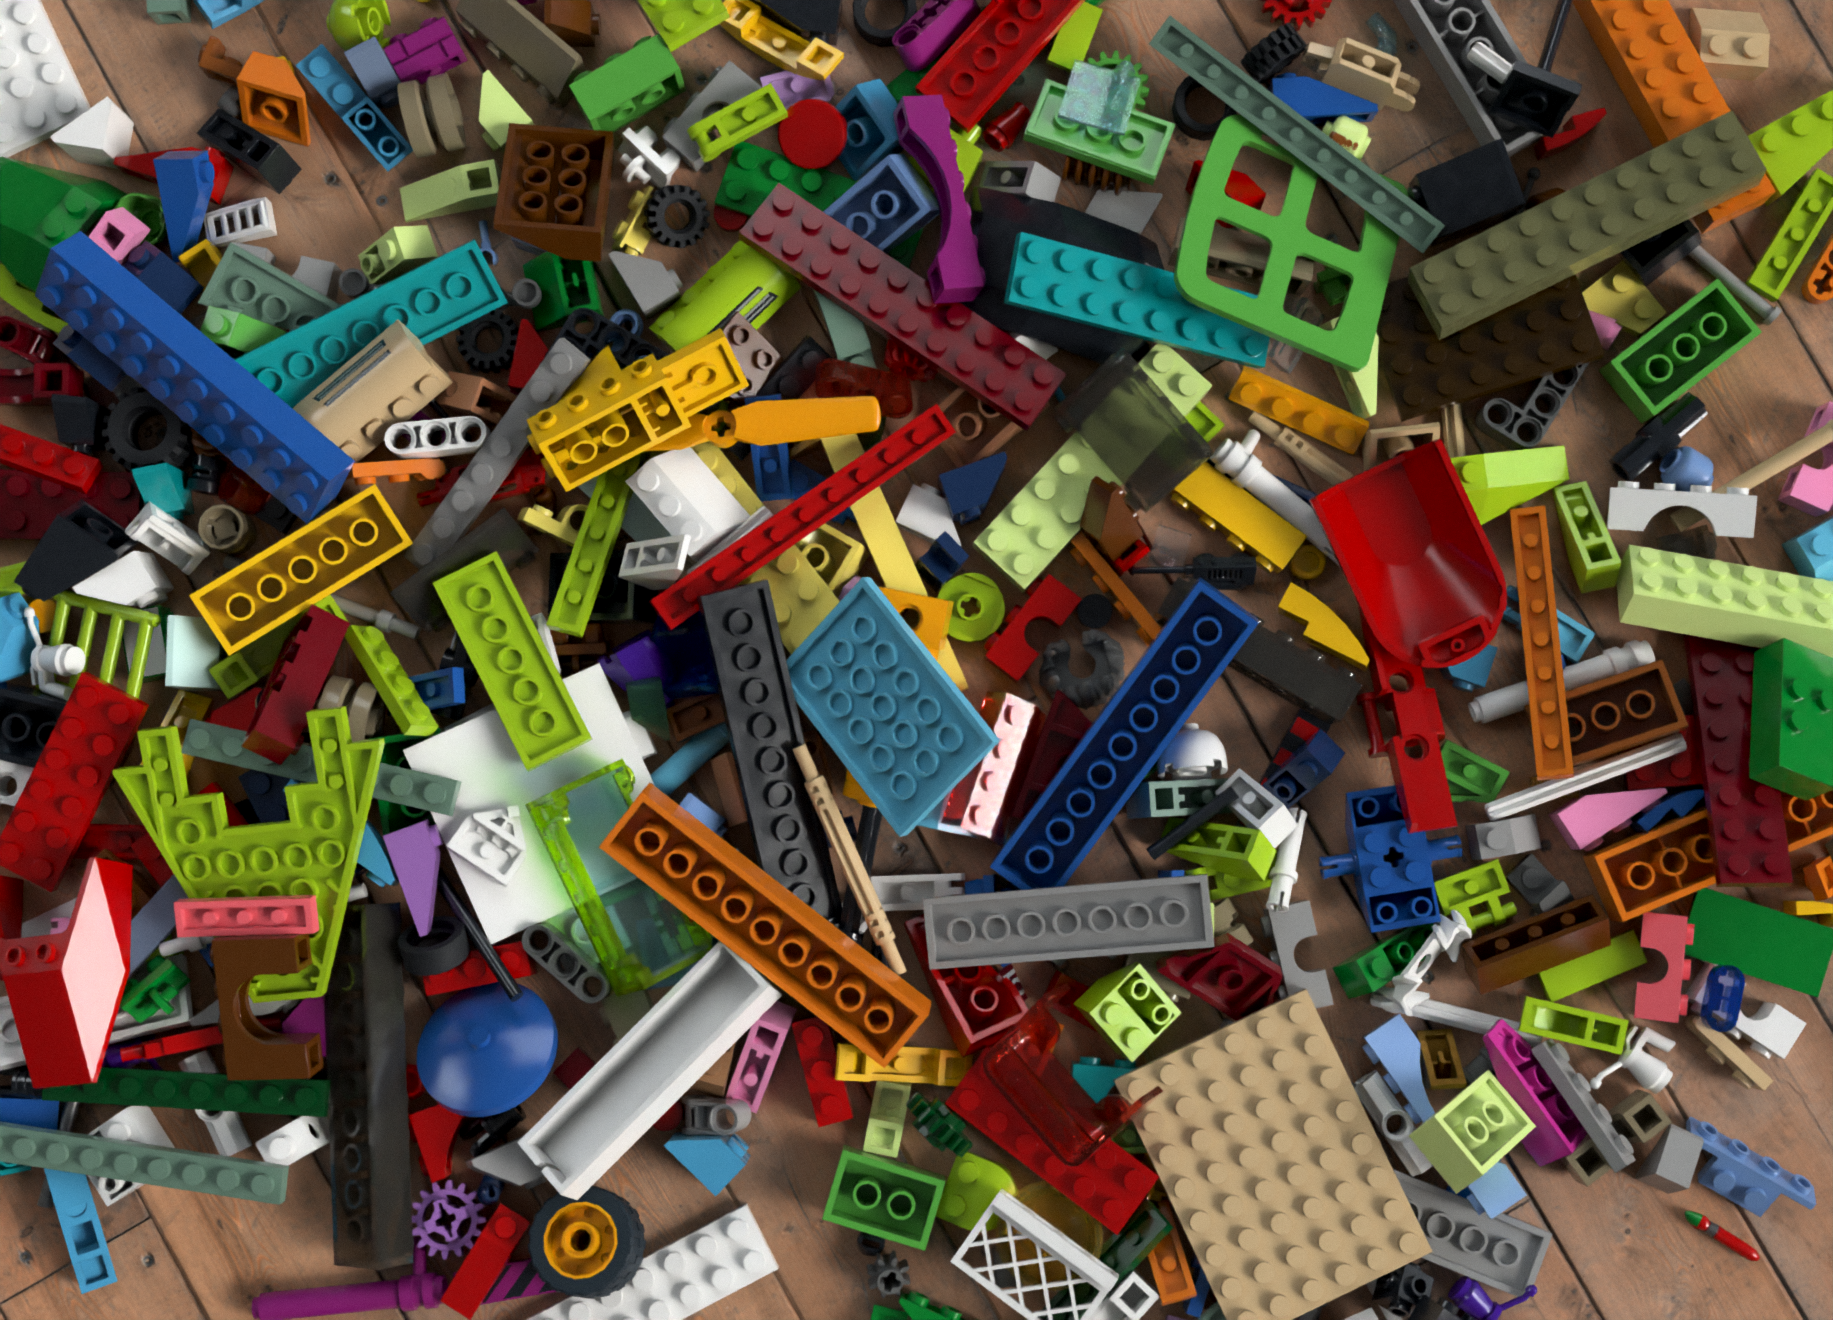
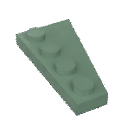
(263, 291)

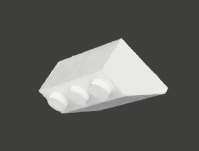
(688, 499)

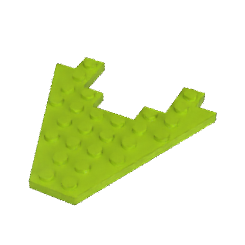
(280, 858)

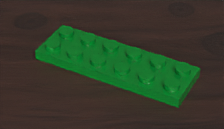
(757, 171)

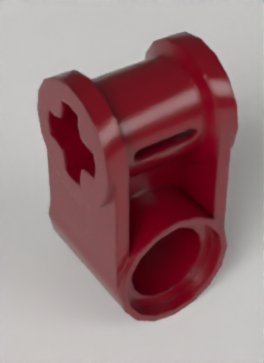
(29, 342)

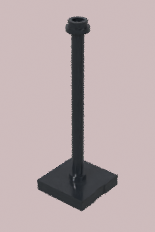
(1534, 94)

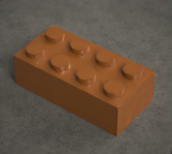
(1621, 713)

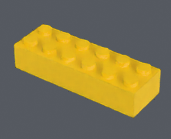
(301, 569)

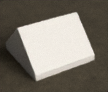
(97, 135)

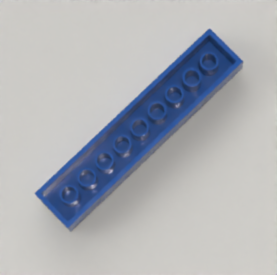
(193, 376)
(1125, 739)

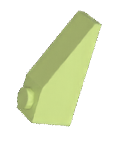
(1359, 386)

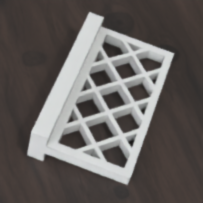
(1045, 1237)

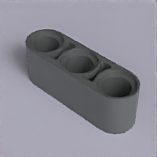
(550, 959)

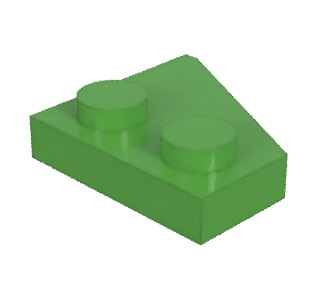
(1471, 775)

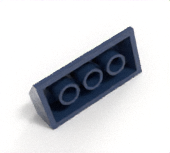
(160, 276)

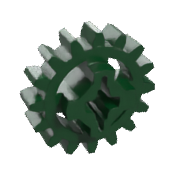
(939, 1124)

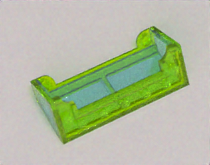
(627, 922)

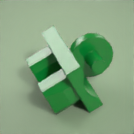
(154, 991)

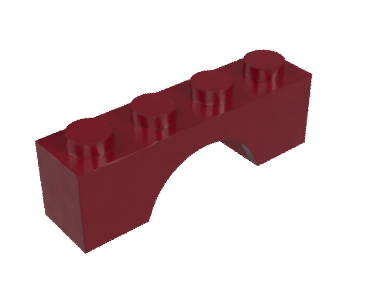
(37, 383)

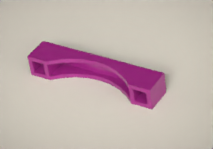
(925, 134)

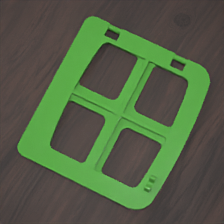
(1369, 268)

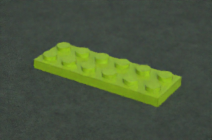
(512, 661)

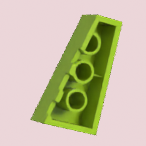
(1795, 143)

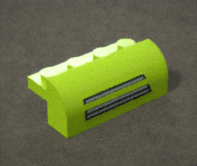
(737, 282)

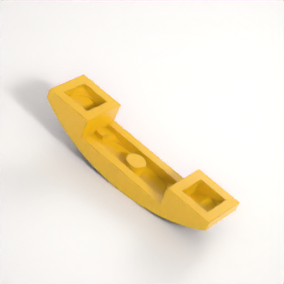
(778, 44)
(909, 1065)

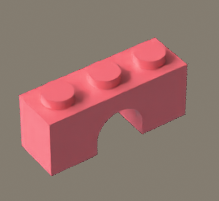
(1663, 998)

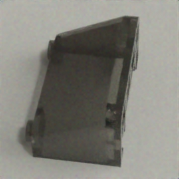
(1133, 430)

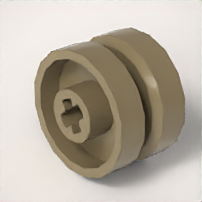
(427, 116)
(363, 706)

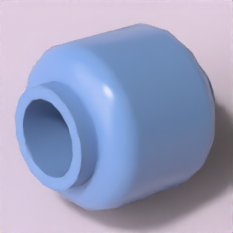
(1686, 468)

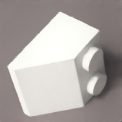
(129, 581)

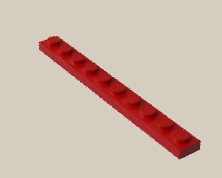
(804, 515)

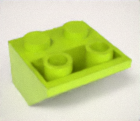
(1127, 1010)

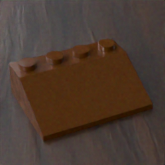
(556, 189)

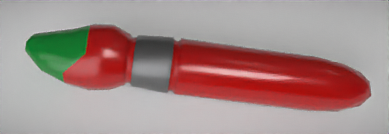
(1718, 1233)

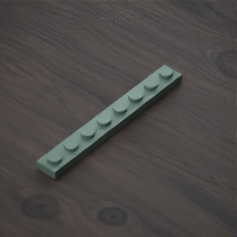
(392, 782)

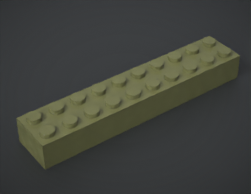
(1586, 225)

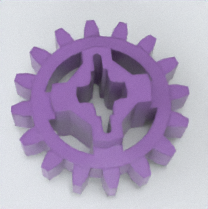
(454, 1235)

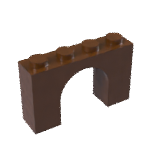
(249, 1047)

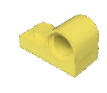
(560, 529)

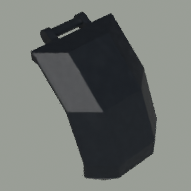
(997, 220)

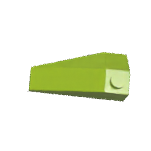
(1509, 478)

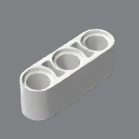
(422, 431)

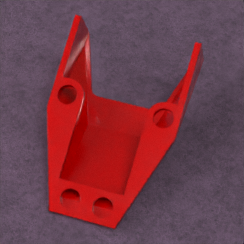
(72, 981)

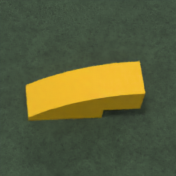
(1323, 626)

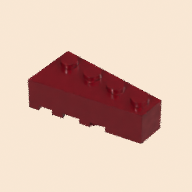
(295, 685)

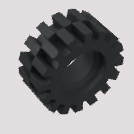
(1273, 53)
(697, 216)
(488, 361)

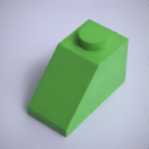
(236, 332)

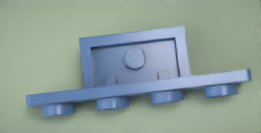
(1745, 1175)

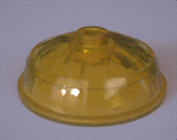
(1064, 1216)

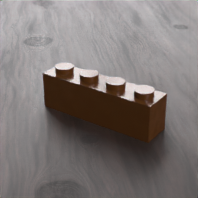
(1536, 944)

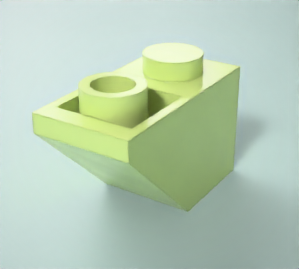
(397, 253)

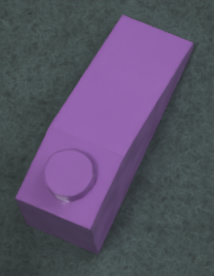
(416, 863)

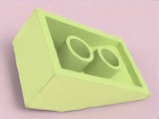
(1472, 1132)

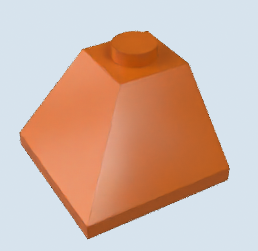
(273, 99)

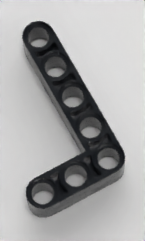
(602, 332)

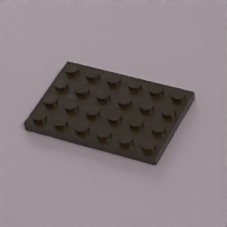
(1501, 351)

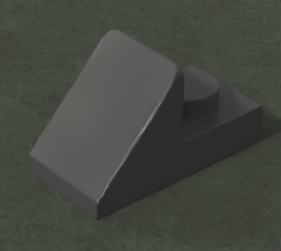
(1538, 886)

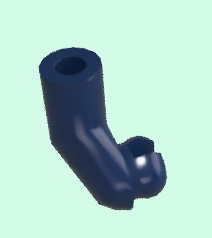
(489, 1190)

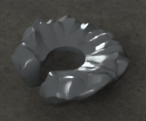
(1099, 685)

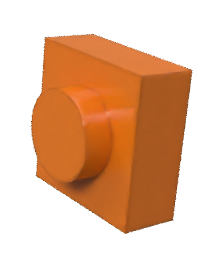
(1820, 878)

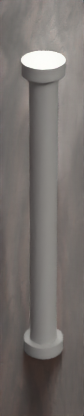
(1735, 285)

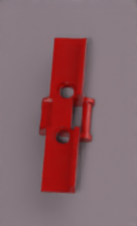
(1418, 721)

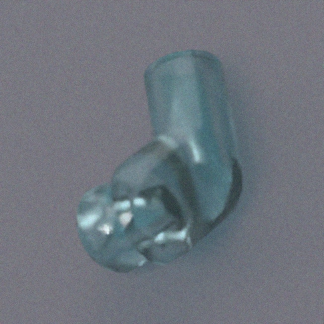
(1384, 32)

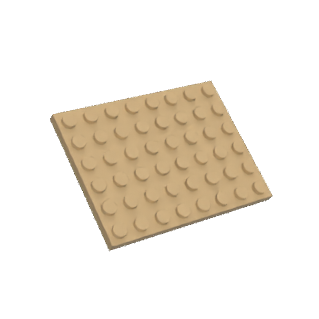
(1273, 1164)

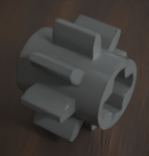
(888, 1274)

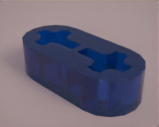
(1714, 995)

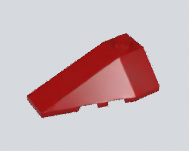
(972, 1000)

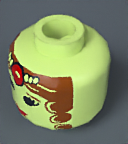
(1348, 134)

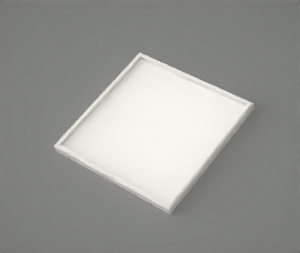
(496, 778)

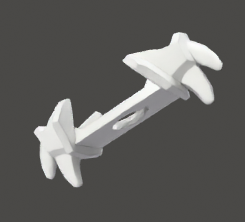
(1445, 937)

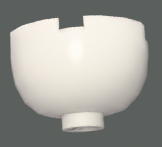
(1192, 755)

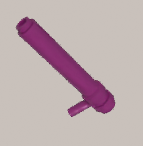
(404, 1293)

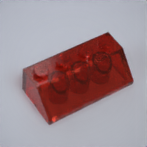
(989, 792)

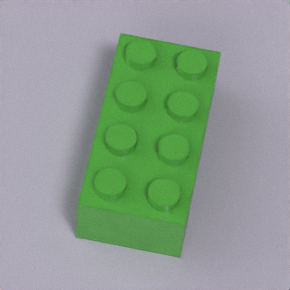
(1680, 351)

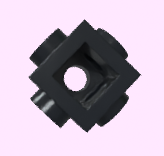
(1402, 1289)

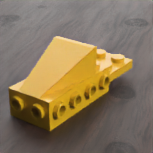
(626, 411)

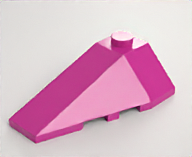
(1523, 1077)

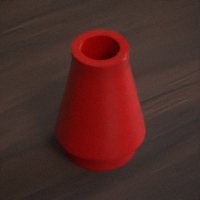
(1004, 128)

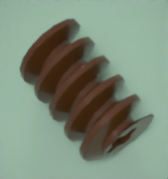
(1094, 173)

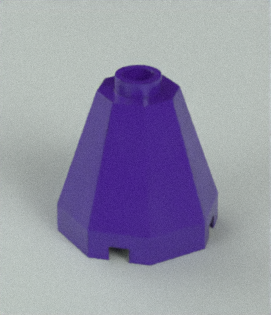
(637, 660)

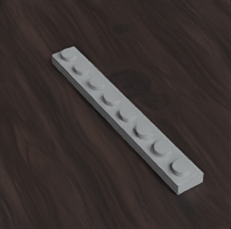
(497, 454)

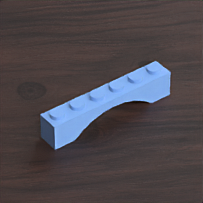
(1399, 1053)

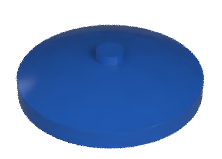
(485, 1051)

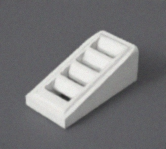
(265, 229)

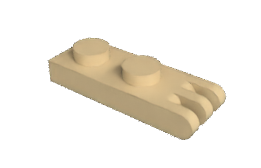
(1725, 1051)

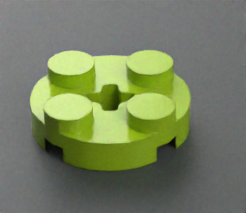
(988, 598)

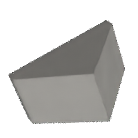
(1672, 1160)

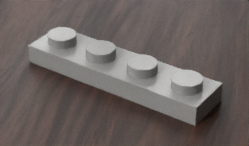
(1591, 1115)

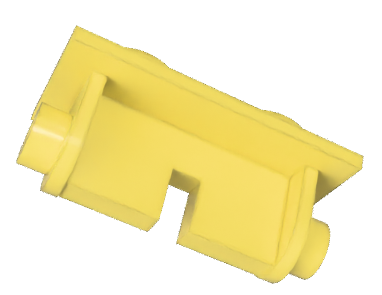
(630, 232)

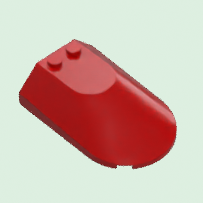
(1416, 557)

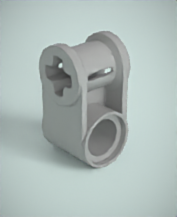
(708, 1115)

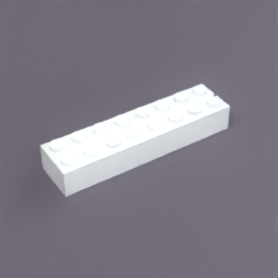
(648, 1070)

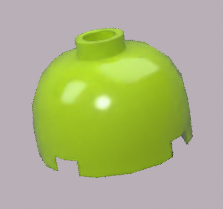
(358, 21)

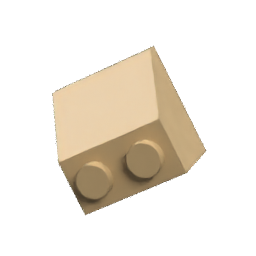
(1730, 42)

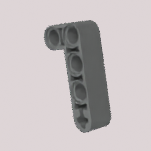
(1528, 415)

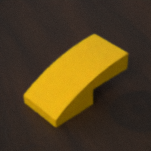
(1797, 907)

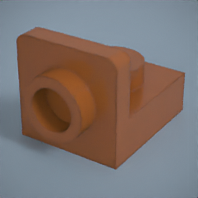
(216, 65)

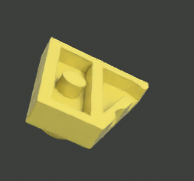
(1624, 298)

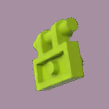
(1473, 887)

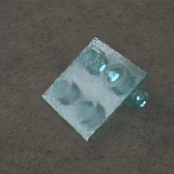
(1100, 96)

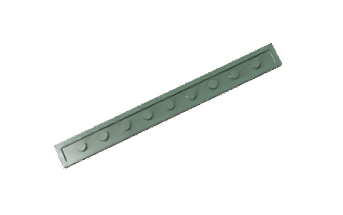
(1296, 134)
(143, 1163)

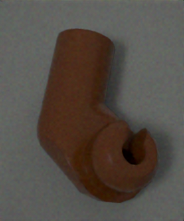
(546, 498)

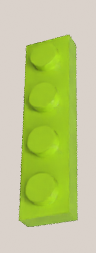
(1793, 237)
(391, 681)

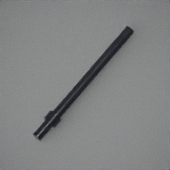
(478, 937)

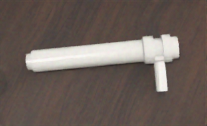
(1248, 472)
(1610, 663)

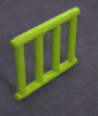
(119, 614)

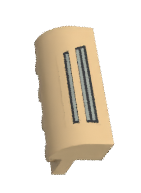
(373, 391)

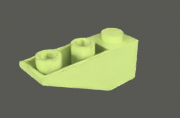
(452, 191)

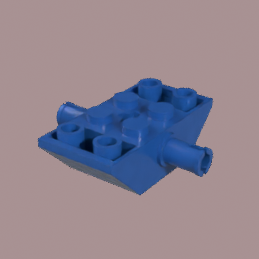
(1389, 893)

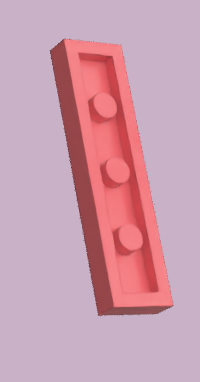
(246, 916)

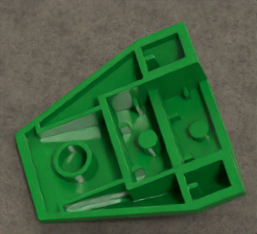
(42, 210)

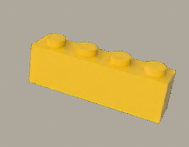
(1239, 517)

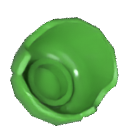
(149, 211)

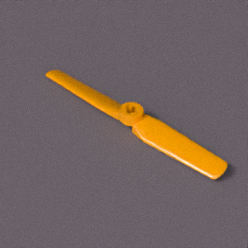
(780, 422)

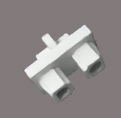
(643, 161)

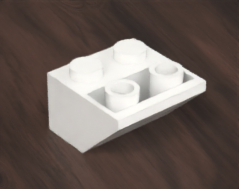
(133, 1125)

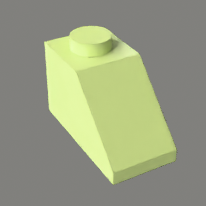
(497, 111)

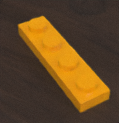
(1298, 410)

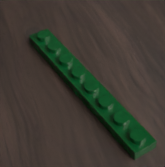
(198, 1092)

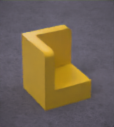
(202, 261)

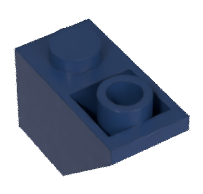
(1304, 768)

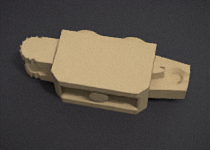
(1363, 73)

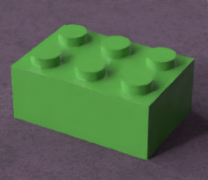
(628, 85)
(884, 1197)

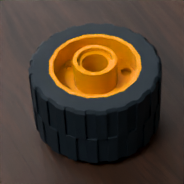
(559, 1240)

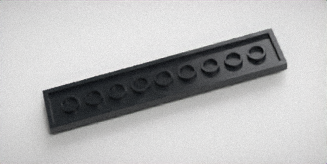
(762, 733)

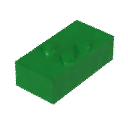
(1792, 719)

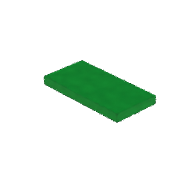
(1760, 941)

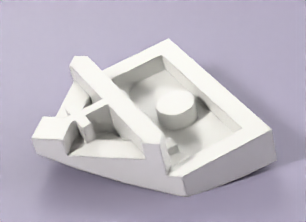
(492, 843)

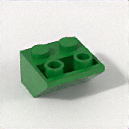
(564, 288)

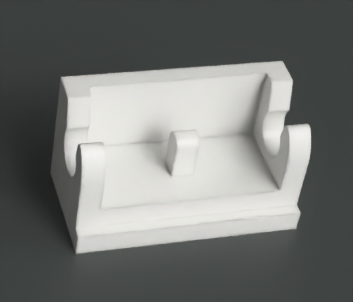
(168, 538)

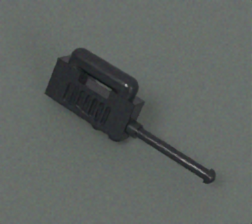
(1220, 572)

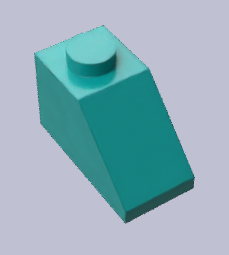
(165, 488)

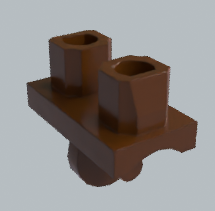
(592, 643)

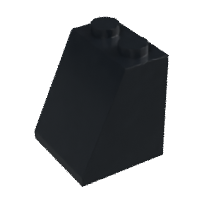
(1469, 191)
(72, 549)

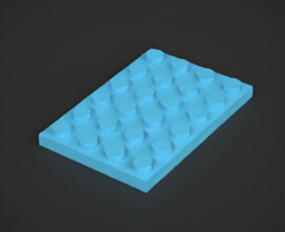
(887, 707)

